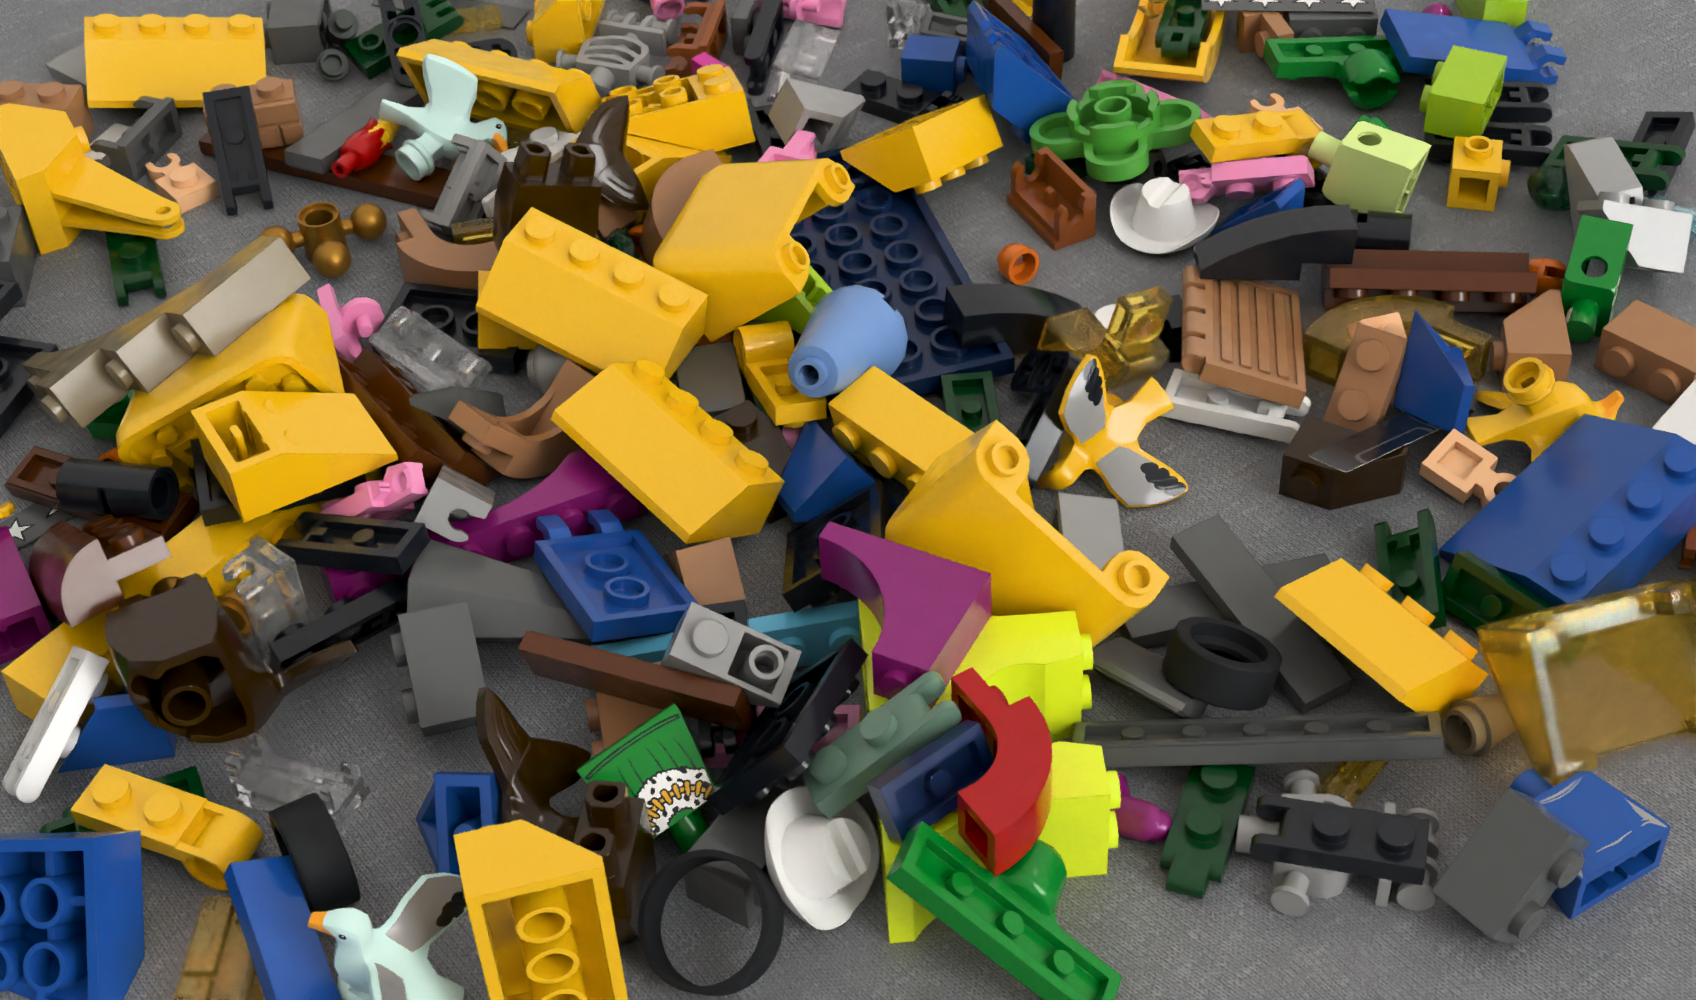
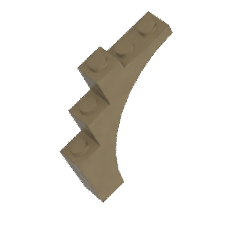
(203, 319)

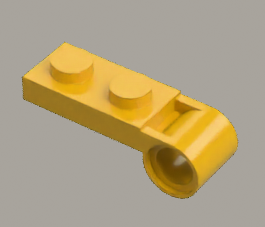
(1255, 135)
(763, 360)
(170, 822)

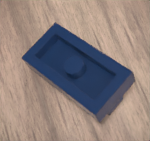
(928, 780)

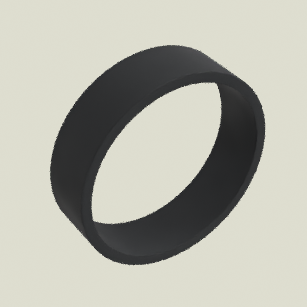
(651, 914)

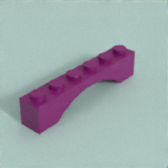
(511, 529)

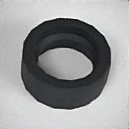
(1221, 663)
(317, 852)

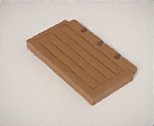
(1244, 336)

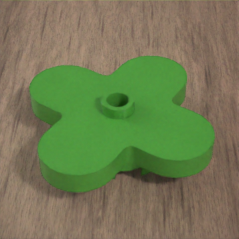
(1115, 129)

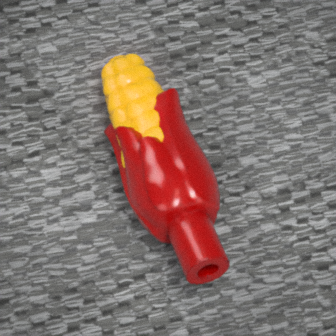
(365, 147)

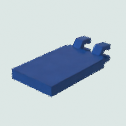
(1427, 38)
(610, 578)

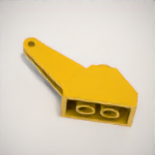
(70, 191)

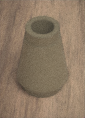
(1476, 724)

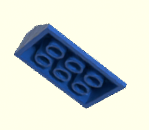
(1588, 511)

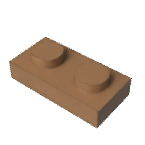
(1367, 379)

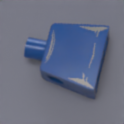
(1622, 835)

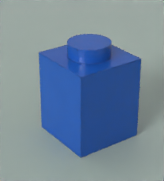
(933, 63)

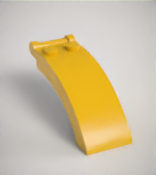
(1140, 58)

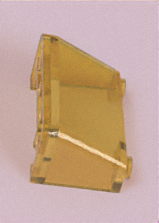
(1597, 674)

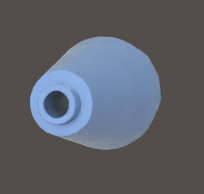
(845, 339)

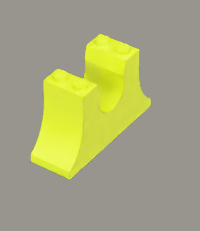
(1023, 658)

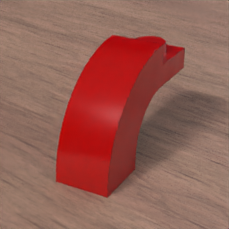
(1012, 800)

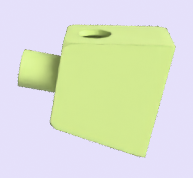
(1370, 167)

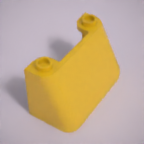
(738, 239)
(281, 353)
(971, 515)

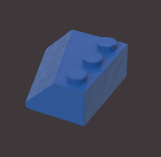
(1011, 73)
(71, 914)

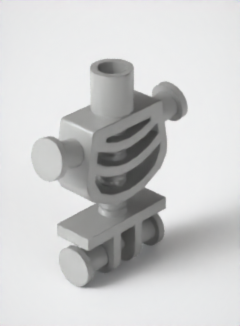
(623, 50)
(1298, 881)

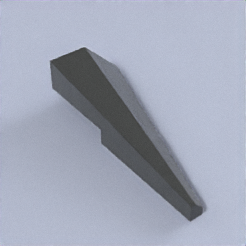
(500, 596)

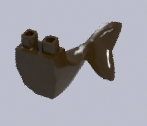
(574, 182)
(193, 667)
(609, 821)

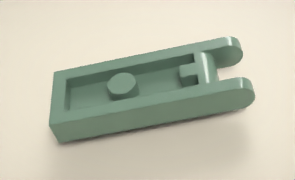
(878, 743)

